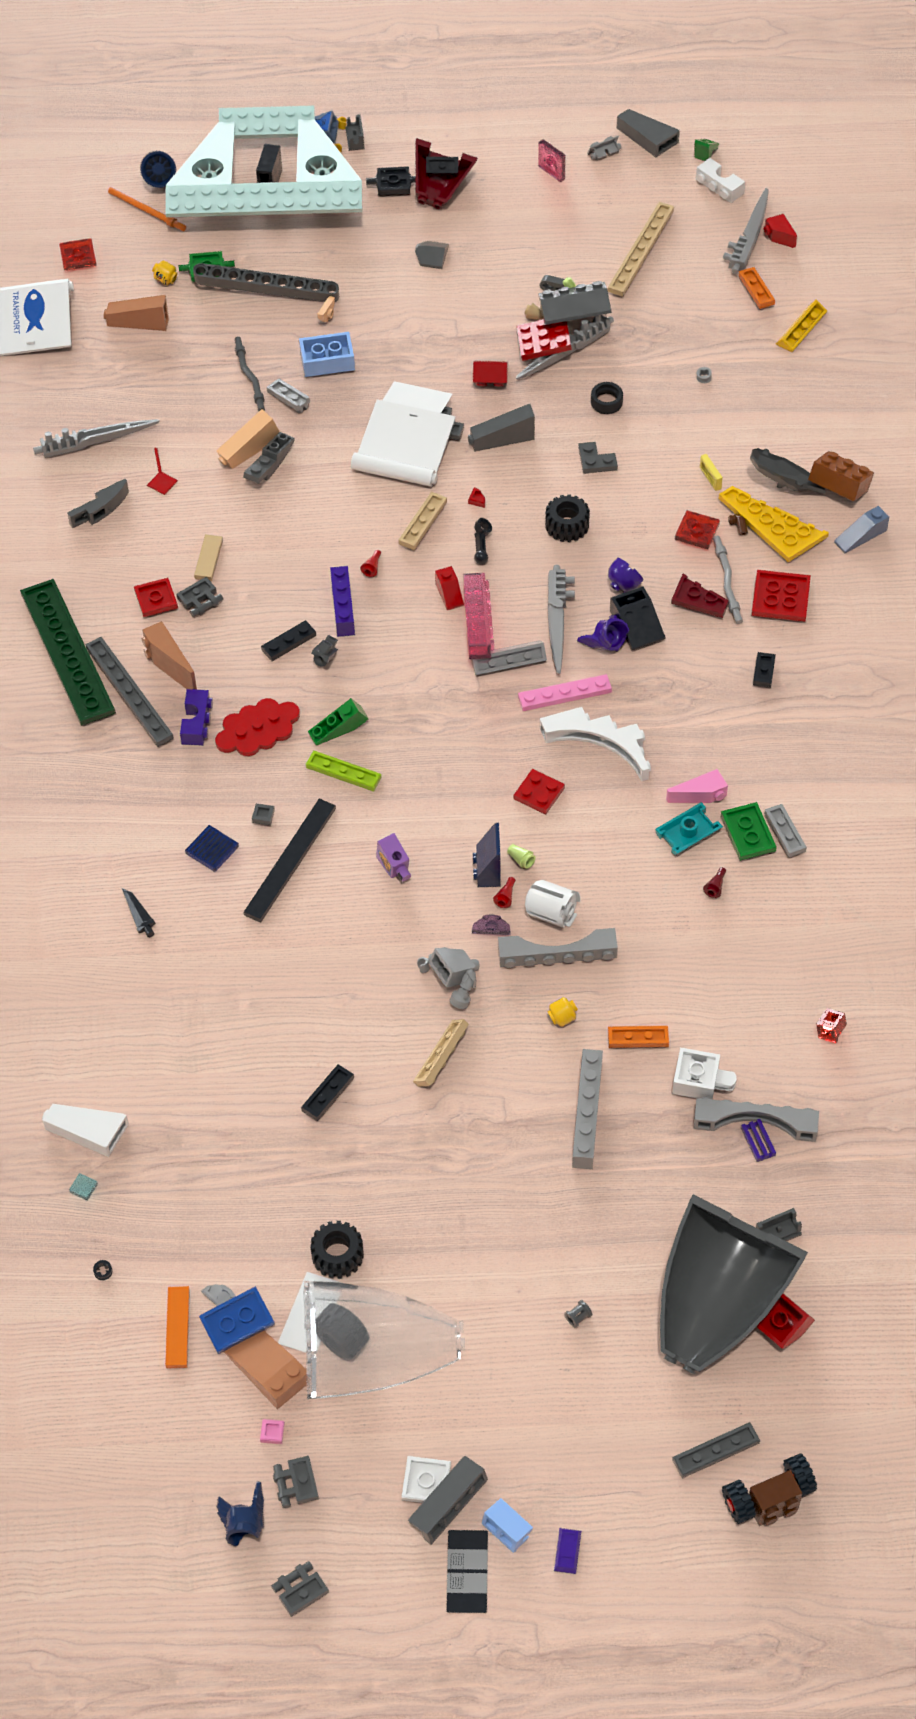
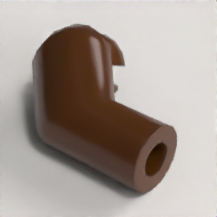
(739, 521)

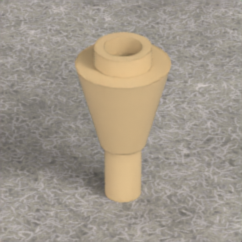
(533, 312)

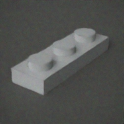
(785, 830)

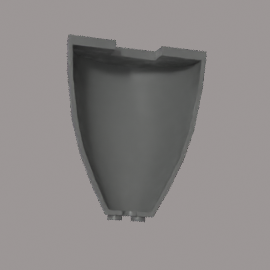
(719, 1283)

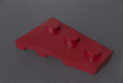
(694, 597)

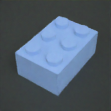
(327, 354)

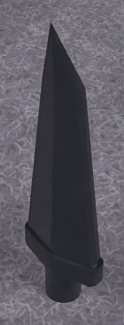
(141, 917)

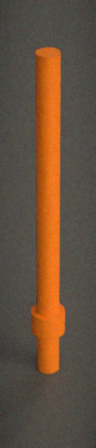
(170, 221)

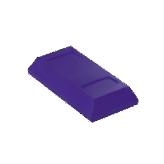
(567, 1550)

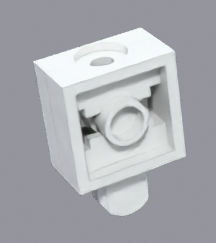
(699, 1075)

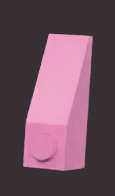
(703, 789)

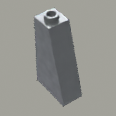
(647, 132)
(504, 430)

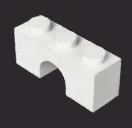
(710, 175)

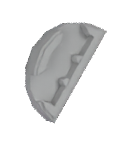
(218, 1293)

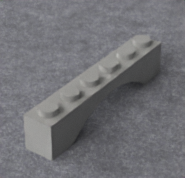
(519, 952)
(587, 1109)
(798, 1123)

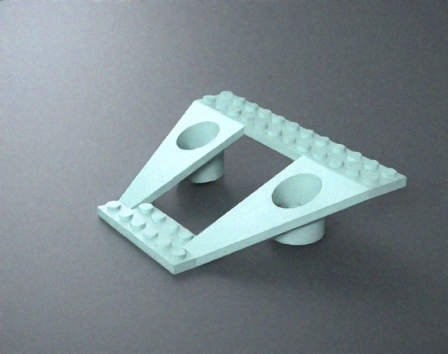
(310, 194)

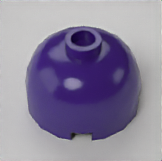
(623, 577)

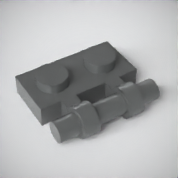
(196, 593)
(302, 1478)
(303, 1593)

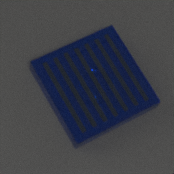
(212, 848)

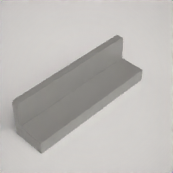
(511, 657)

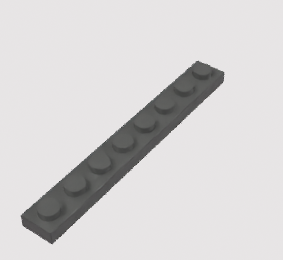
(129, 691)

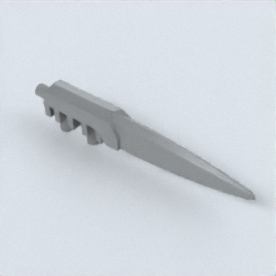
(746, 243)
(588, 333)
(84, 437)
(556, 602)

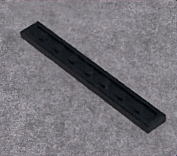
(289, 860)

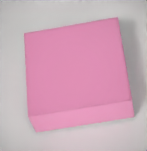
(272, 1431)

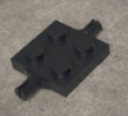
(392, 180)

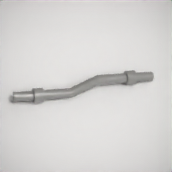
(734, 606)

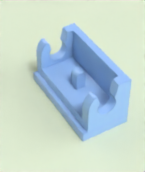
(506, 1525)

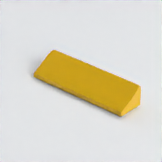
(802, 326)

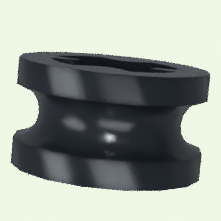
(107, 1265)

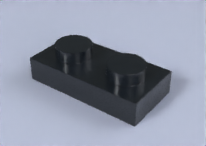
(441, 165)
(764, 669)

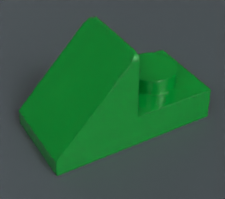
(703, 148)

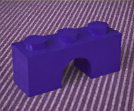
(195, 730)

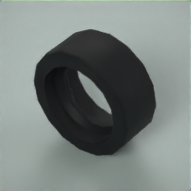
(606, 388)

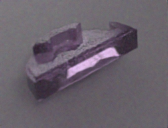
(491, 925)

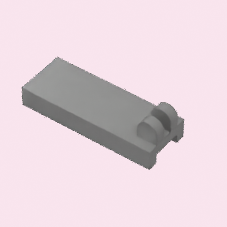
(289, 395)

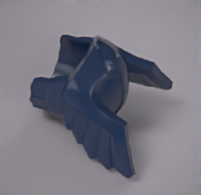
(242, 1519)

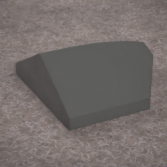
(431, 254)

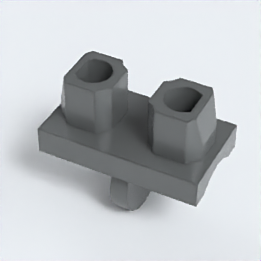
(324, 651)

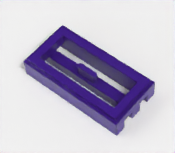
(752, 1125)

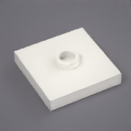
(422, 1477)

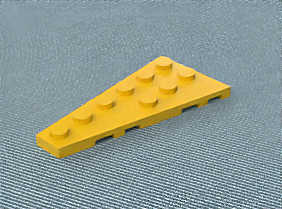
(775, 526)

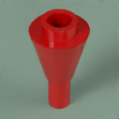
(370, 567)
(504, 897)

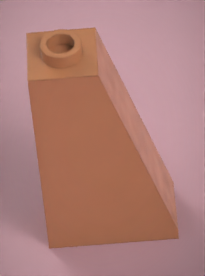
(138, 313)

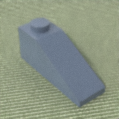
(863, 529)

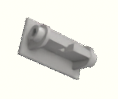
(598, 149)

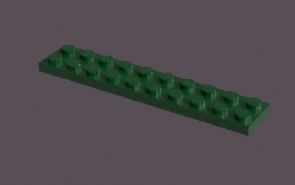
(67, 652)

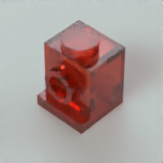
(831, 1025)

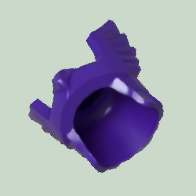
(607, 635)

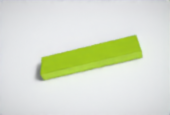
(343, 770)

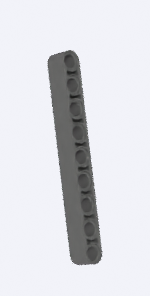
(259, 278)

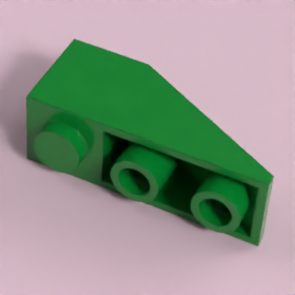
(339, 722)

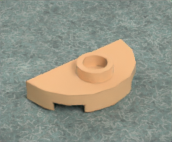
(326, 311)

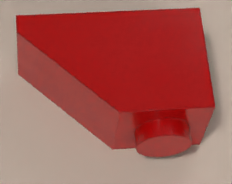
(780, 231)
(448, 587)

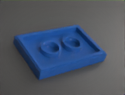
(236, 1320)

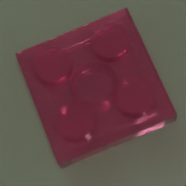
(551, 160)

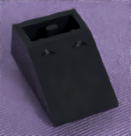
(640, 615)

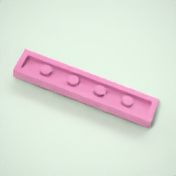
(564, 692)

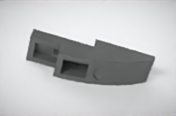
(271, 458)
(105, 503)

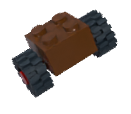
(772, 1497)

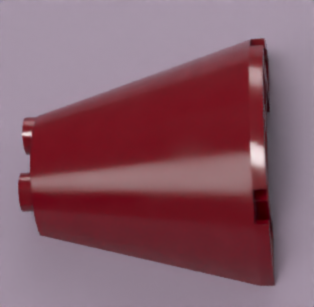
(437, 188)

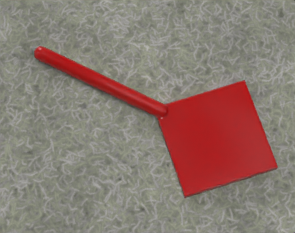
(161, 482)

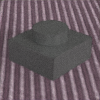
(263, 814)

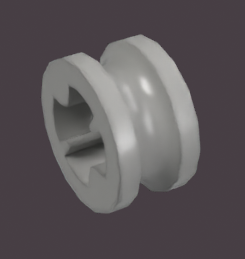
(704, 371)

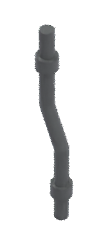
(240, 352)

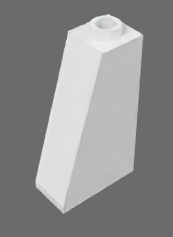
(86, 1127)

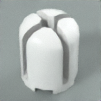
(552, 903)

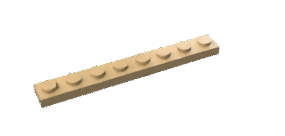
(640, 249)

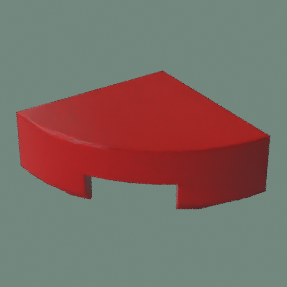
(477, 498)

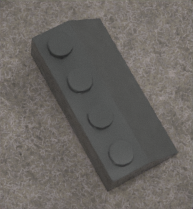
(574, 302)

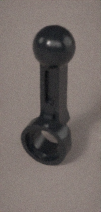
(481, 555)

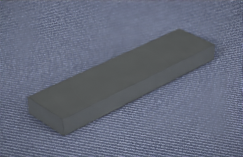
(716, 1450)

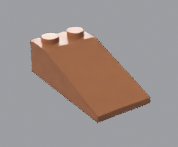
(167, 655)
(269, 1367)

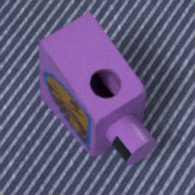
(393, 857)

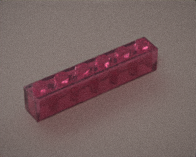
(477, 616)

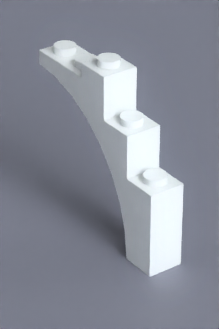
(577, 726)

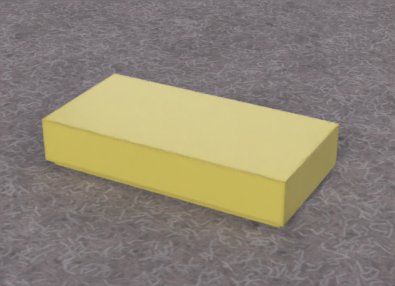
(711, 472)

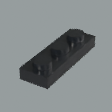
(288, 640)
(327, 1092)

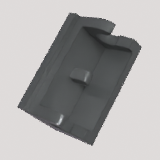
(355, 134)
(782, 1225)

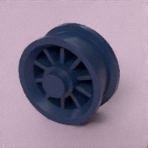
(157, 168)

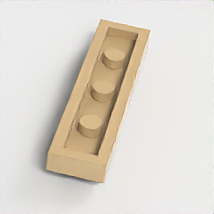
(422, 521)
(441, 1052)

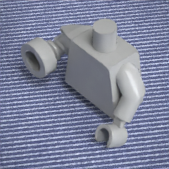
(453, 969)

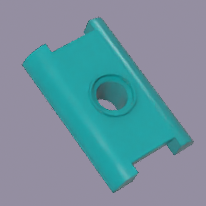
(681, 837)

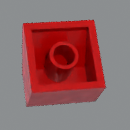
(490, 372)
(785, 1322)

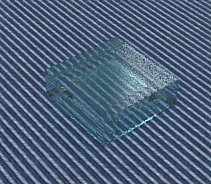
(83, 1186)

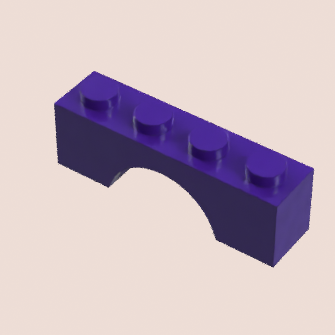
(342, 601)

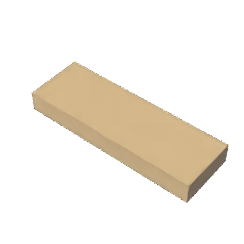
(208, 557)

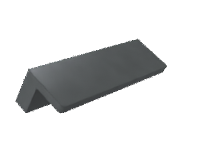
(448, 1499)

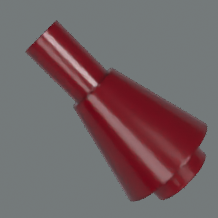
(714, 886)

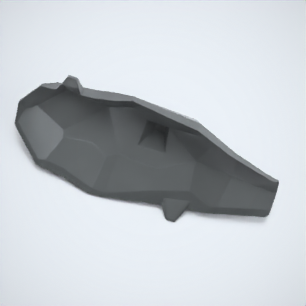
(783, 471)

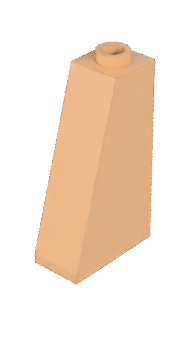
(248, 440)

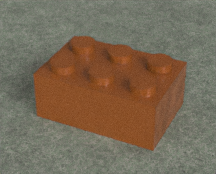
(841, 475)

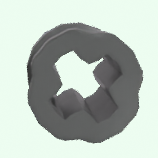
(571, 1315)

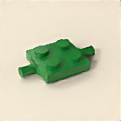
(212, 258)

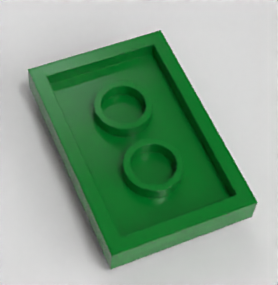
(748, 831)

